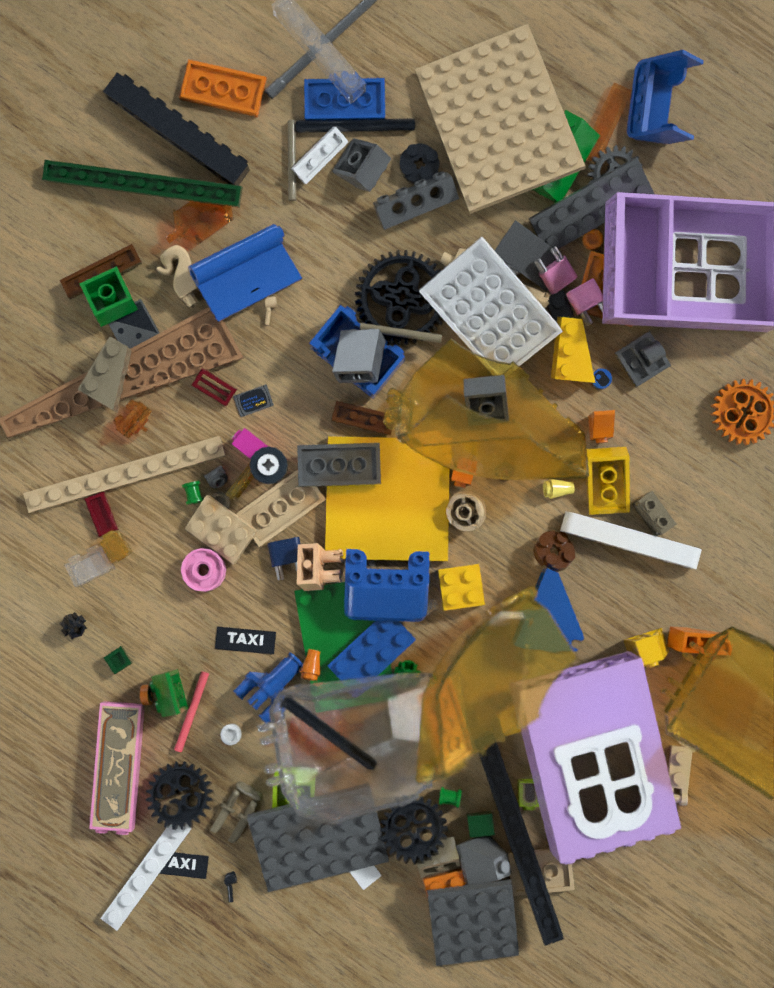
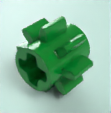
(406, 667)

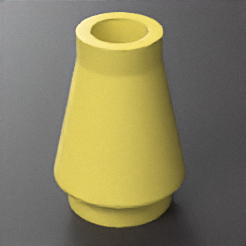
(557, 488)

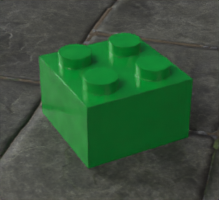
(108, 296)

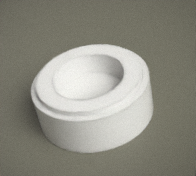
(231, 734)

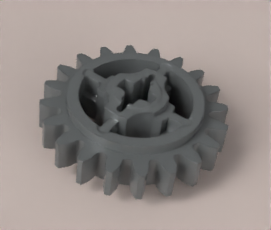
(610, 157)

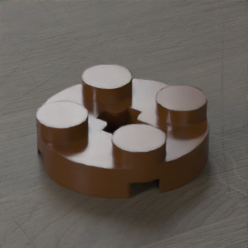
(561, 543)

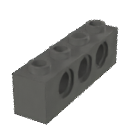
(445, 194)

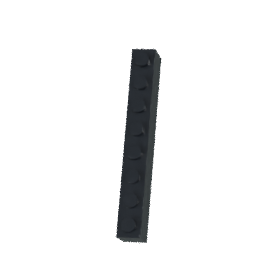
(176, 130)

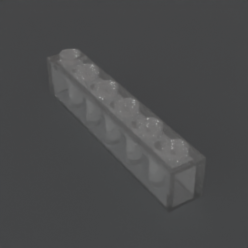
(319, 49)

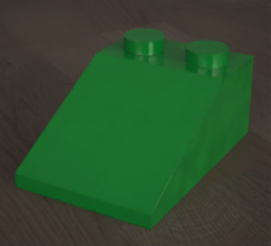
(169, 693)

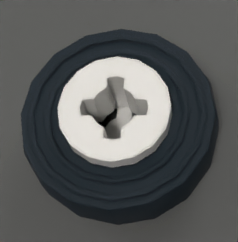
(269, 472)

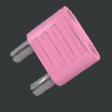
(558, 273)
(584, 298)

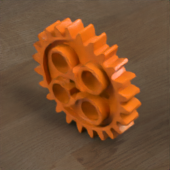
(728, 402)

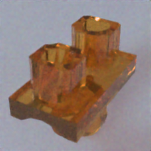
(134, 421)

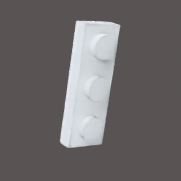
(319, 155)

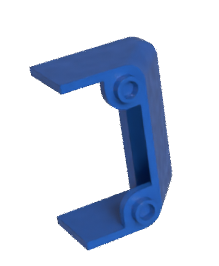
(652, 97)

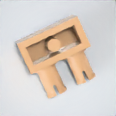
(311, 566)

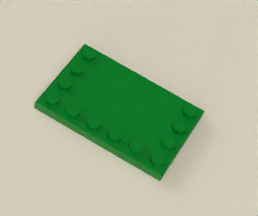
(327, 627)

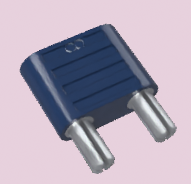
(283, 553)

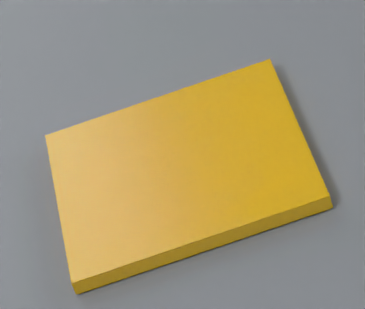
(395, 516)

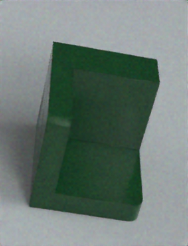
(480, 824)

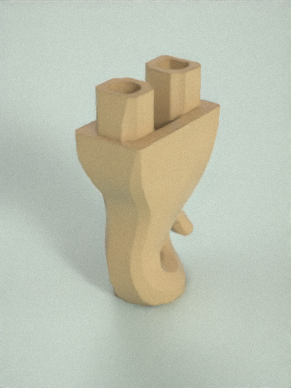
(182, 281)

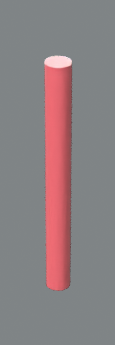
(191, 711)

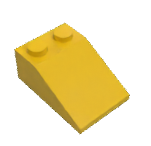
(608, 480)

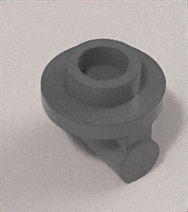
(216, 477)

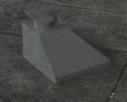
(483, 860)

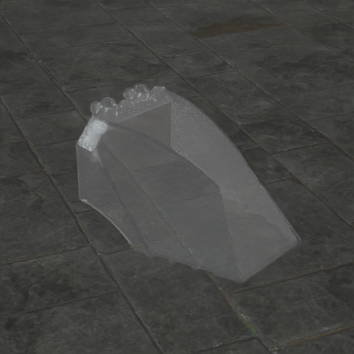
(372, 713)

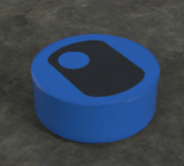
(602, 378)

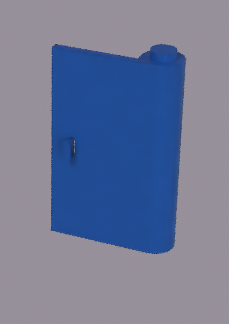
(247, 265)

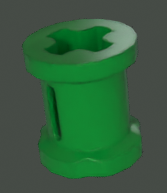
(192, 492)
(450, 797)

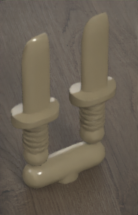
(227, 808)

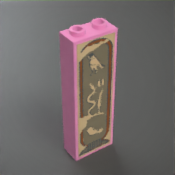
(117, 767)

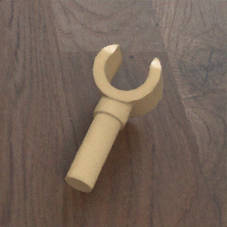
(270, 302)

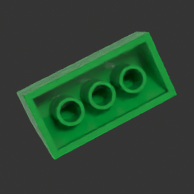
(585, 139)

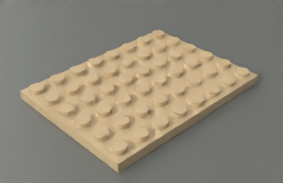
(500, 119)

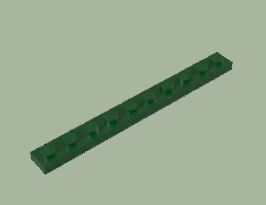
(142, 183)

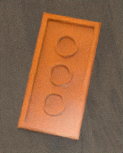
(223, 88)

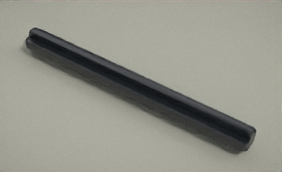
(352, 125)
(329, 733)

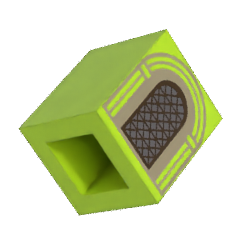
(527, 794)

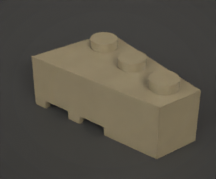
(107, 374)

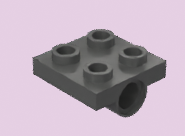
(643, 359)

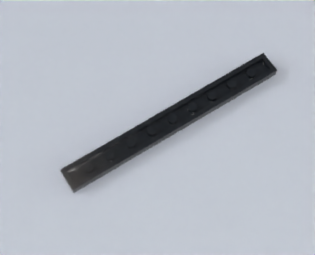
(521, 845)

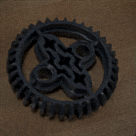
(393, 295)

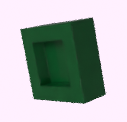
(118, 660)

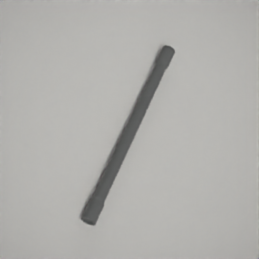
(281, 82)

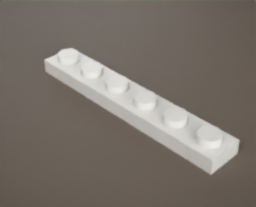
(144, 876)

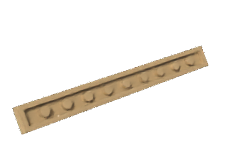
(124, 474)

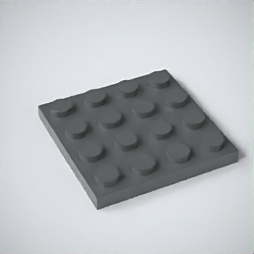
(473, 922)

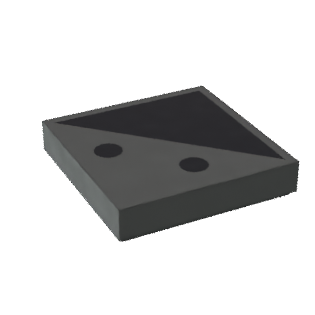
(134, 327)

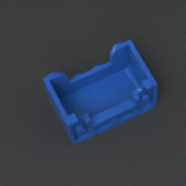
(326, 344)

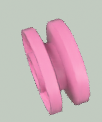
(191, 566)

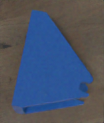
(555, 599)

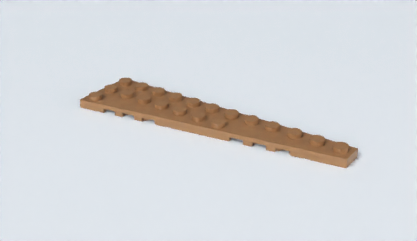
(152, 364)

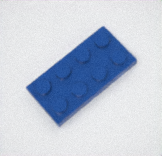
(326, 102)
(372, 650)

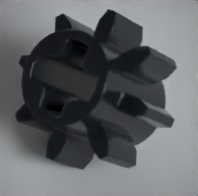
(73, 625)

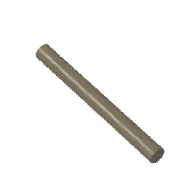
(291, 160)
(403, 333)

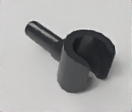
(230, 878)

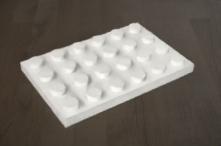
(490, 306)

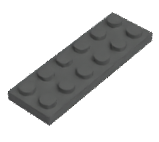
(586, 207)

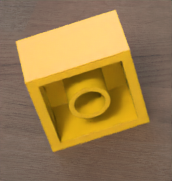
(461, 587)

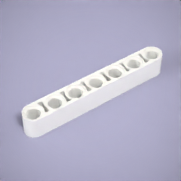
(630, 540)

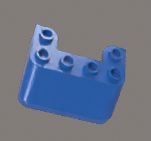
(386, 592)

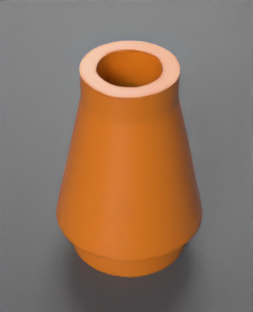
(311, 666)

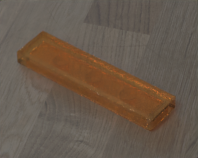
(609, 117)

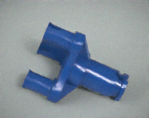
(269, 683)

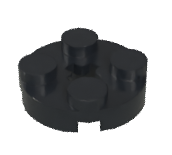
(419, 152)

